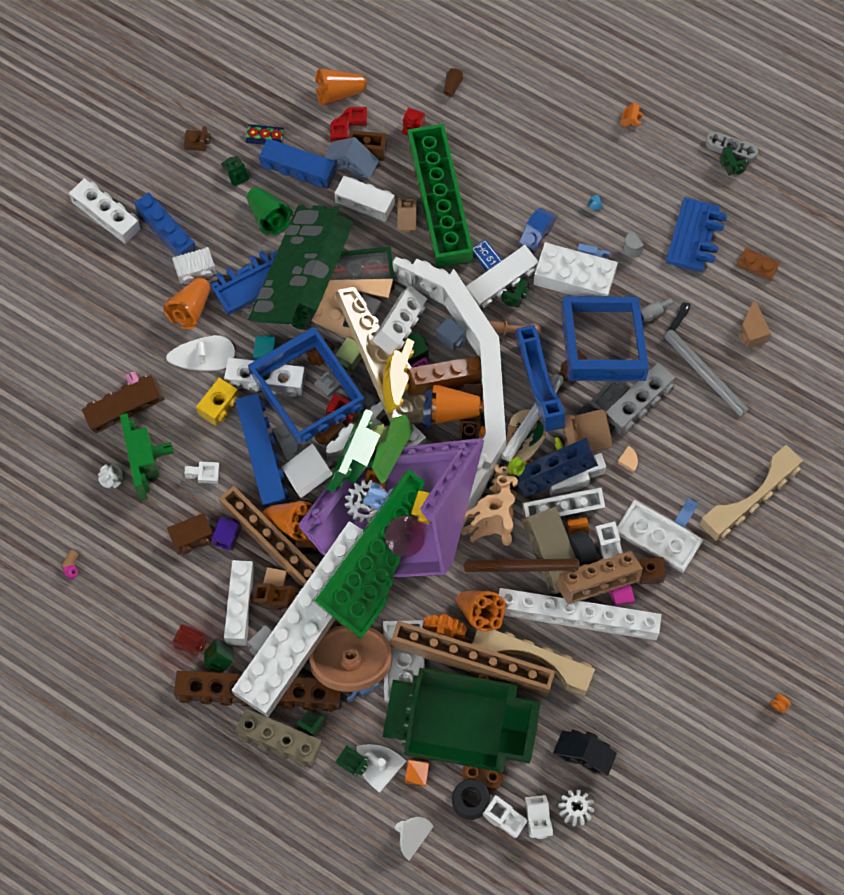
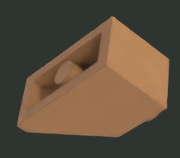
(406, 214)
(754, 328)

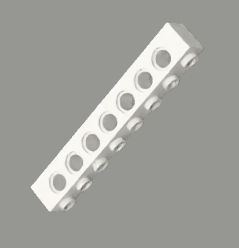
(581, 614)

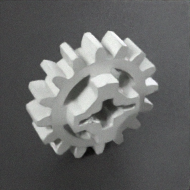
(359, 506)

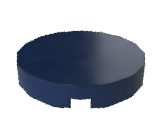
(427, 407)

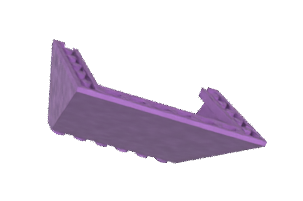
(449, 479)

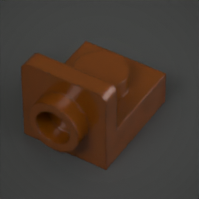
(197, 139)

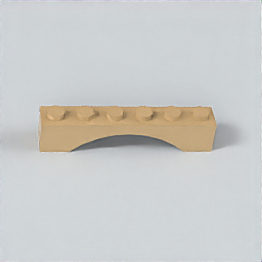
(723, 517)
(573, 675)

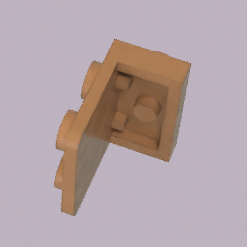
(590, 425)

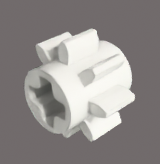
(110, 476)

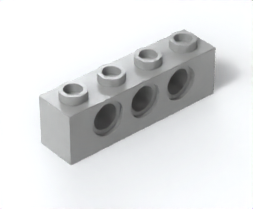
(656, 376)

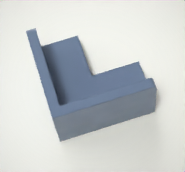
(352, 156)

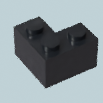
(586, 751)

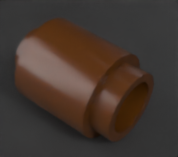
(315, 358)

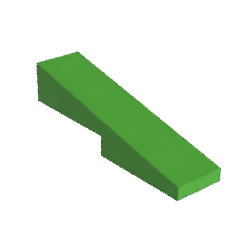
(389, 451)

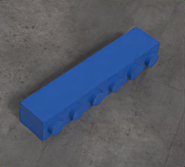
(260, 450)

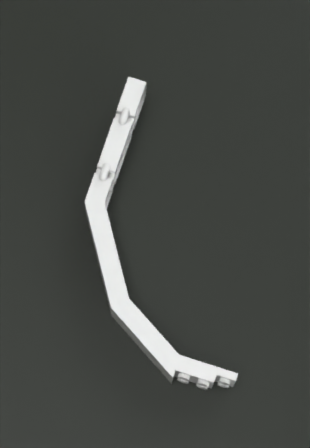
(484, 340)

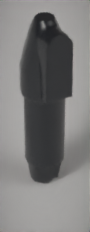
(682, 312)

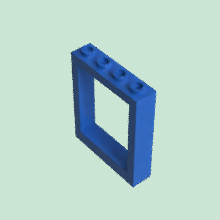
(291, 351)
(603, 369)

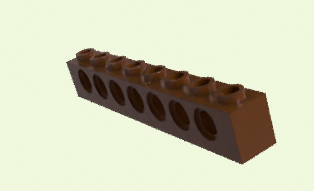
(208, 680)

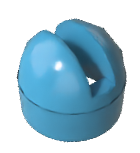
(595, 203)

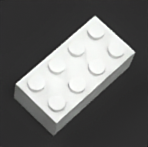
(574, 272)

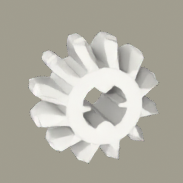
(577, 815)

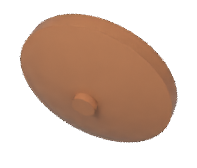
(350, 662)

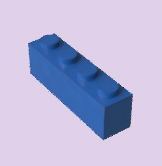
(297, 163)
(164, 225)

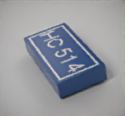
(486, 255)

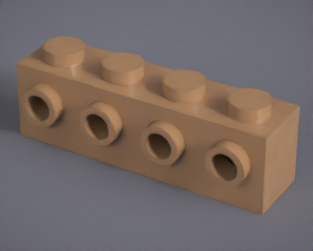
(599, 577)

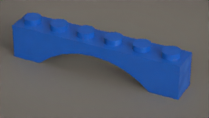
(543, 391)

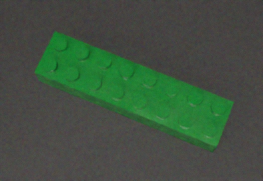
(440, 196)

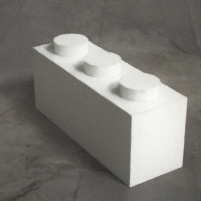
(364, 198)

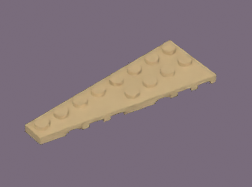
(364, 328)

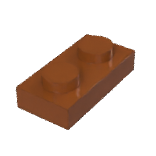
(758, 264)

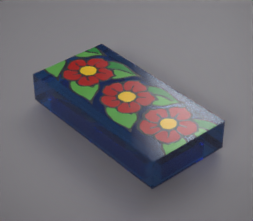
(259, 134)

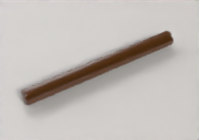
(521, 565)

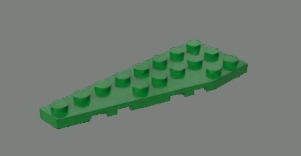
(363, 578)

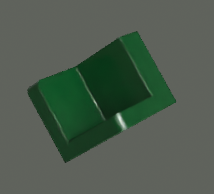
(218, 656)
(311, 724)

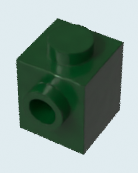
(420, 347)

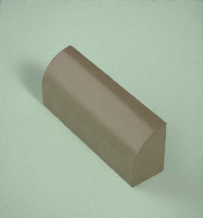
(548, 542)

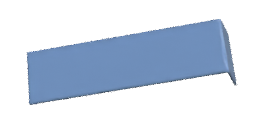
(686, 512)

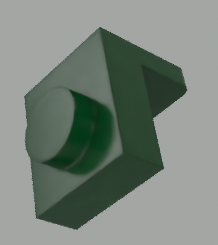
(732, 166)
(235, 170)
(520, 293)
(352, 761)

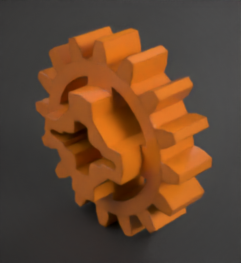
(445, 626)

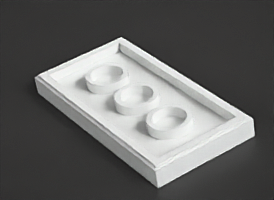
(659, 536)
(404, 664)

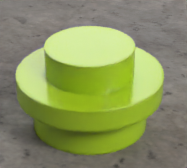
(516, 466)

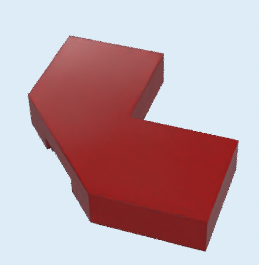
(351, 117)

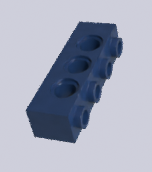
(557, 467)

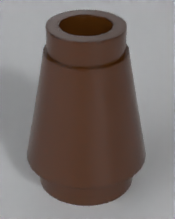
(453, 80)

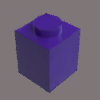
(226, 533)

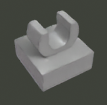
(327, 384)

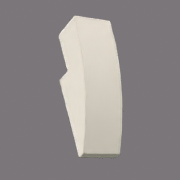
(581, 480)

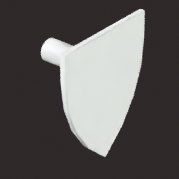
(382, 764)
(412, 834)

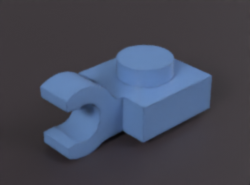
(592, 250)

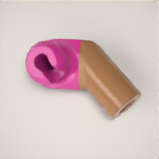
(68, 565)

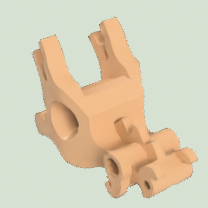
(494, 511)

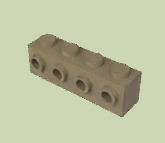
(279, 738)

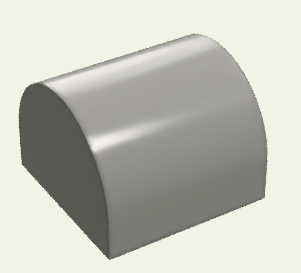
(633, 245)

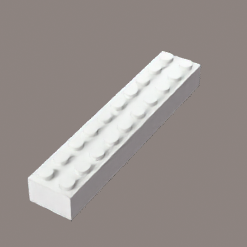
(293, 637)

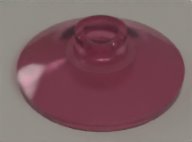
(396, 538)

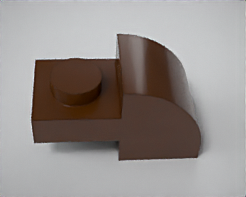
(273, 597)

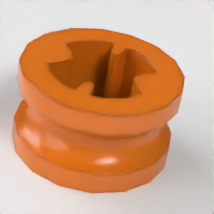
(780, 703)

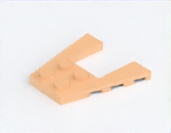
(329, 313)

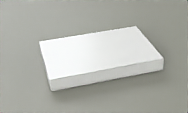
(307, 470)

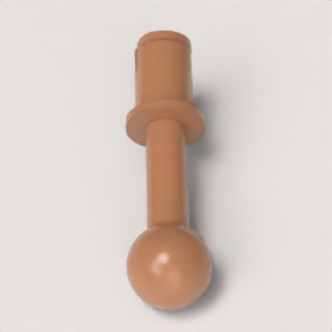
(503, 328)

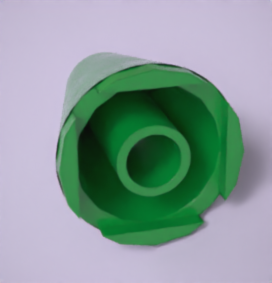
(268, 211)

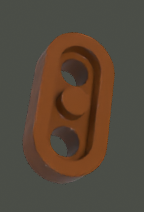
(483, 776)

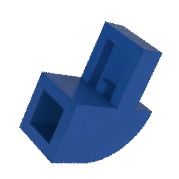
(536, 227)

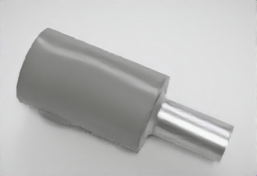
(654, 310)

